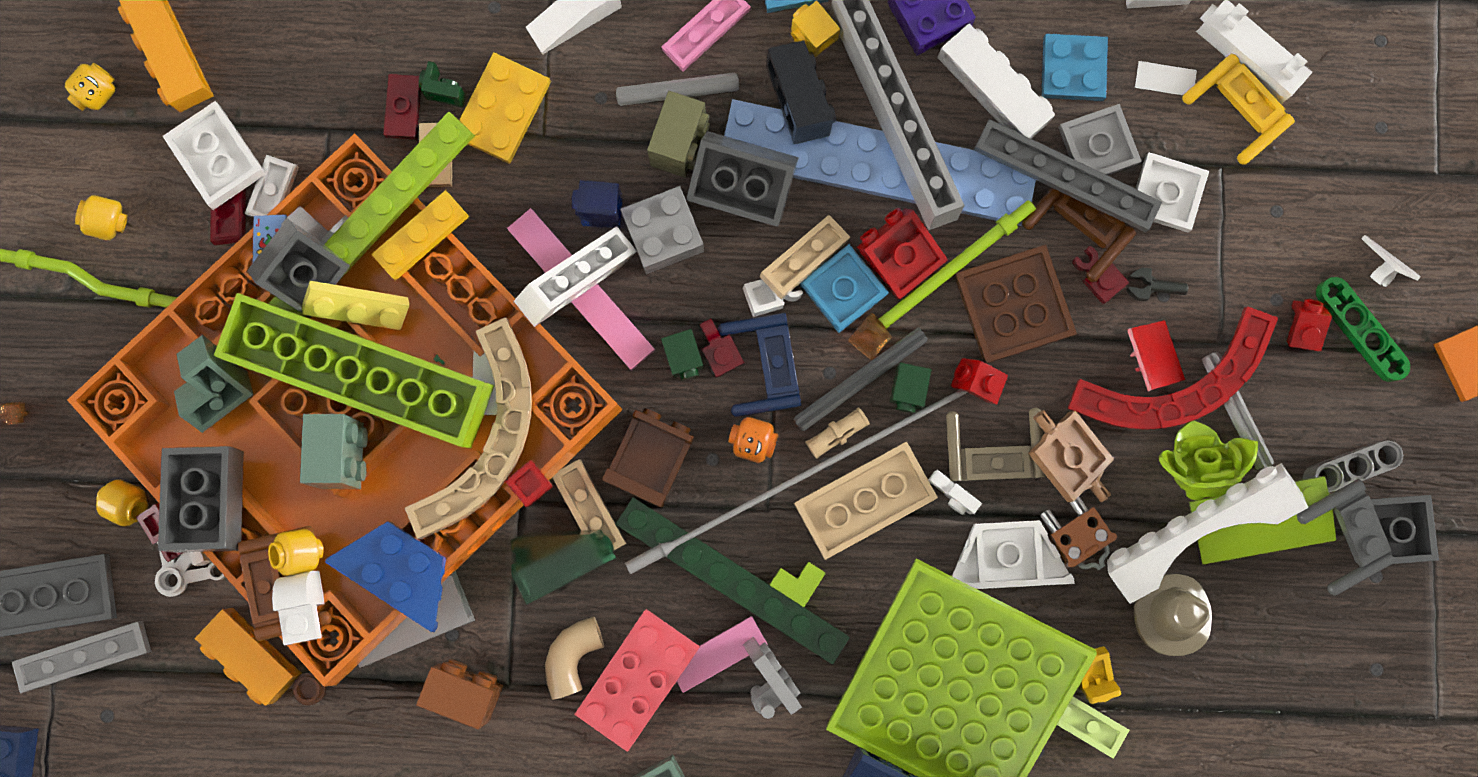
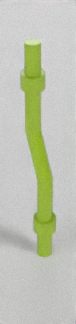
(142, 297)

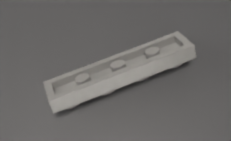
(81, 656)

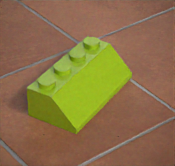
(1262, 538)

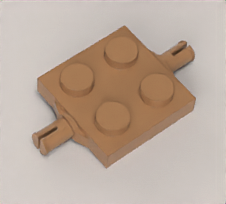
(1071, 456)

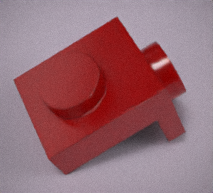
(1309, 325)
(979, 380)

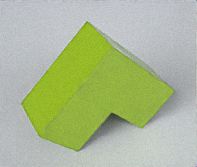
(799, 588)

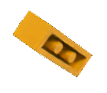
(245, 660)

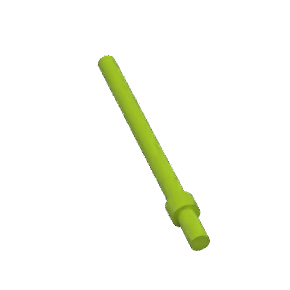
(1004, 226)

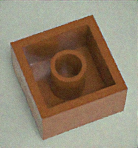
(460, 694)

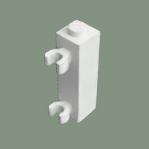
(1233, 32)

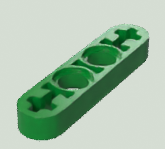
(1366, 325)

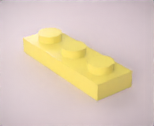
(355, 305)

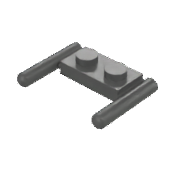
(1360, 529)

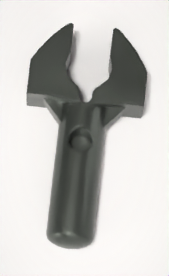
(1154, 285)

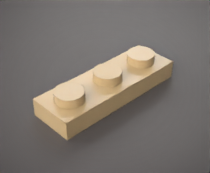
(804, 257)
(586, 502)

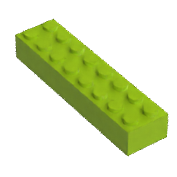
(354, 371)

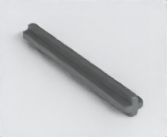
(860, 379)

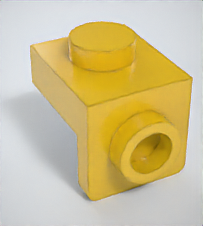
(1099, 682)

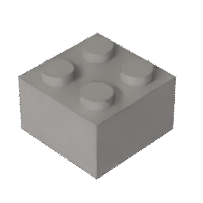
(663, 230)

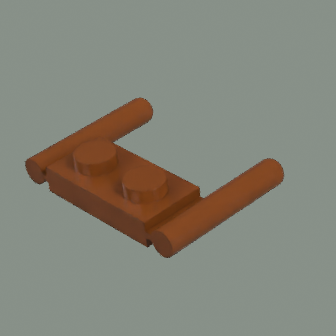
(259, 583)

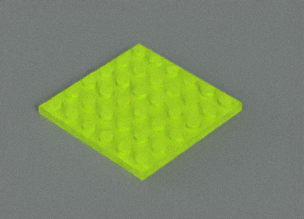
(959, 682)

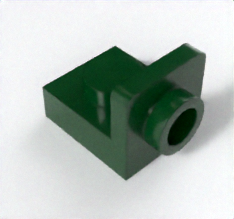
(442, 91)

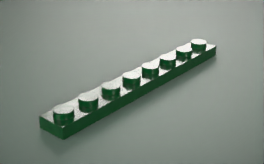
(735, 582)

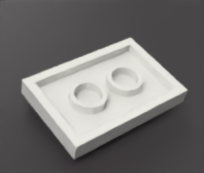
(214, 155)

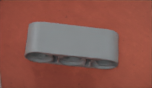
(1366, 460)

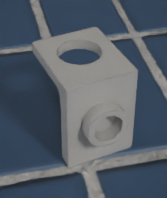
(309, 224)

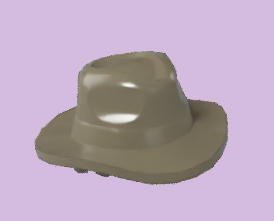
(1174, 617)

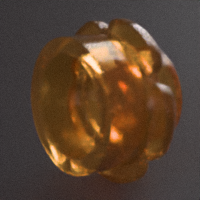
(13, 412)

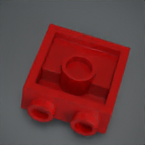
(901, 251)

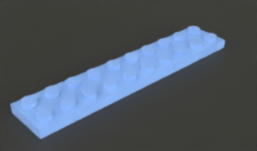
(864, 162)

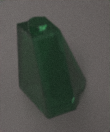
(556, 559)

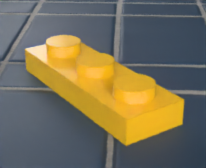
(420, 235)

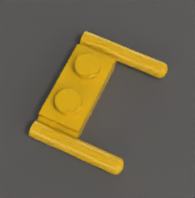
(1249, 98)

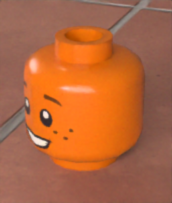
(753, 439)

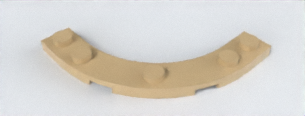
(503, 445)

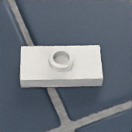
(271, 187)

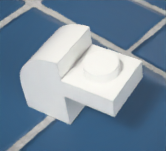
(297, 603)

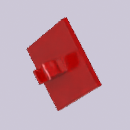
(1155, 355)

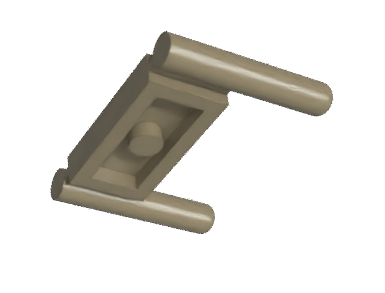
(991, 462)

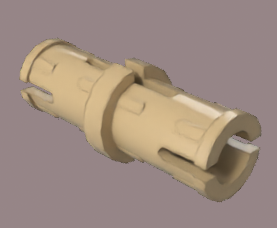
(837, 433)

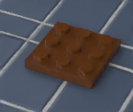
(1015, 304)

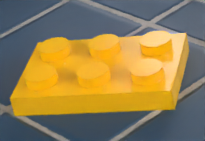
(503, 106)

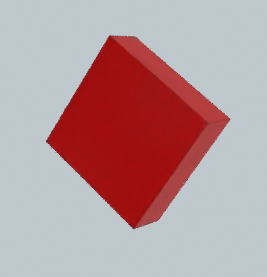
(529, 483)

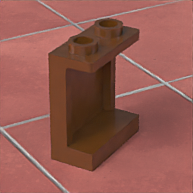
(649, 457)

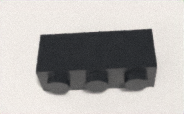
(800, 92)

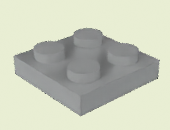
(1101, 141)

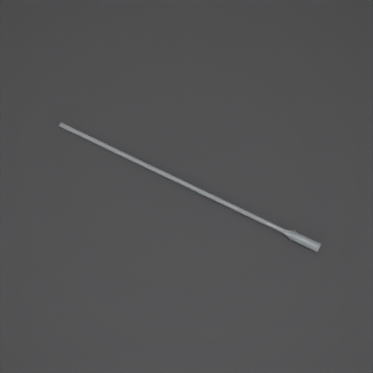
(665, 548)

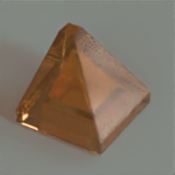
(870, 337)

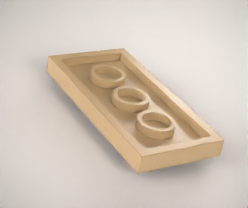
(865, 500)

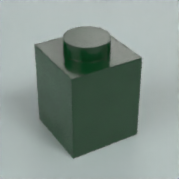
(683, 355)
(910, 387)

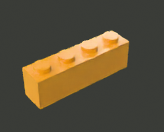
(166, 52)

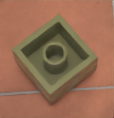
(677, 134)

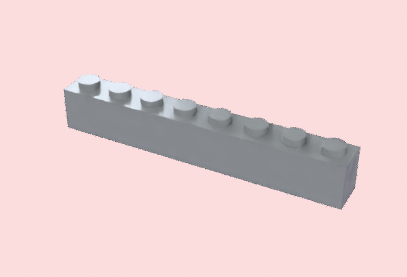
(897, 112)

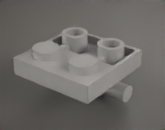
(779, 684)

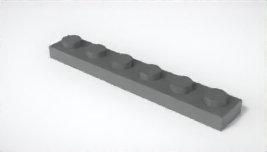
(1068, 176)

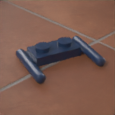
(776, 363)

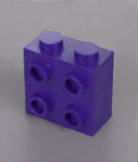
(931, 21)

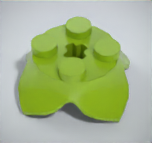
(1204, 463)

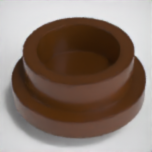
(308, 689)

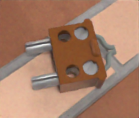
(1081, 539)

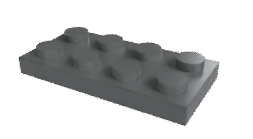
(56, 595)

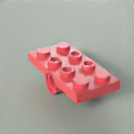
(637, 680)

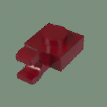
(720, 353)

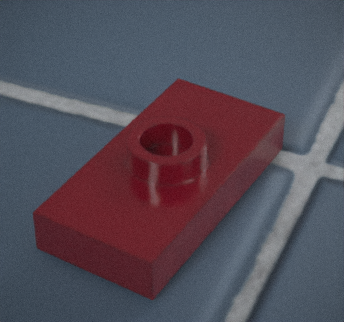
(402, 107)
(229, 220)

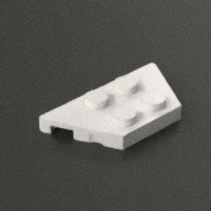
(1010, 557)

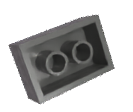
(742, 178)
(200, 499)

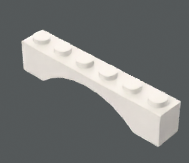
(1265, 499)

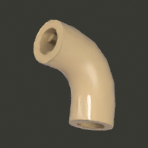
(565, 654)

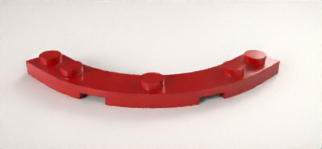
(1192, 402)

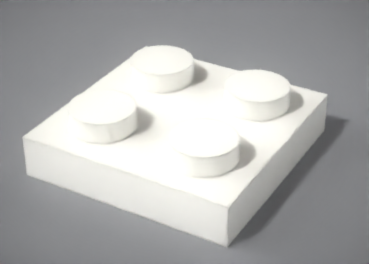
(1177, 187)

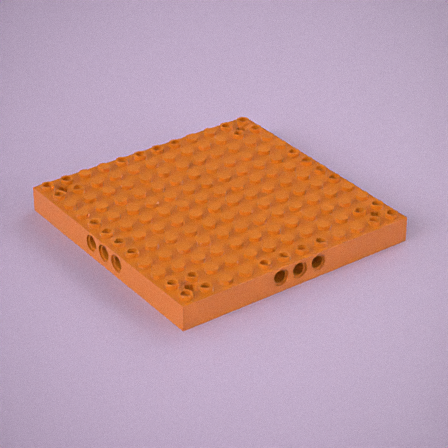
(448, 302)

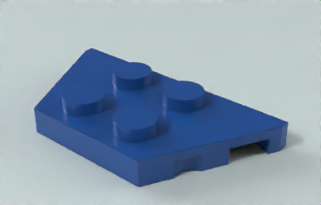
(396, 571)

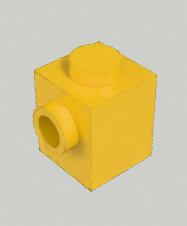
(814, 27)

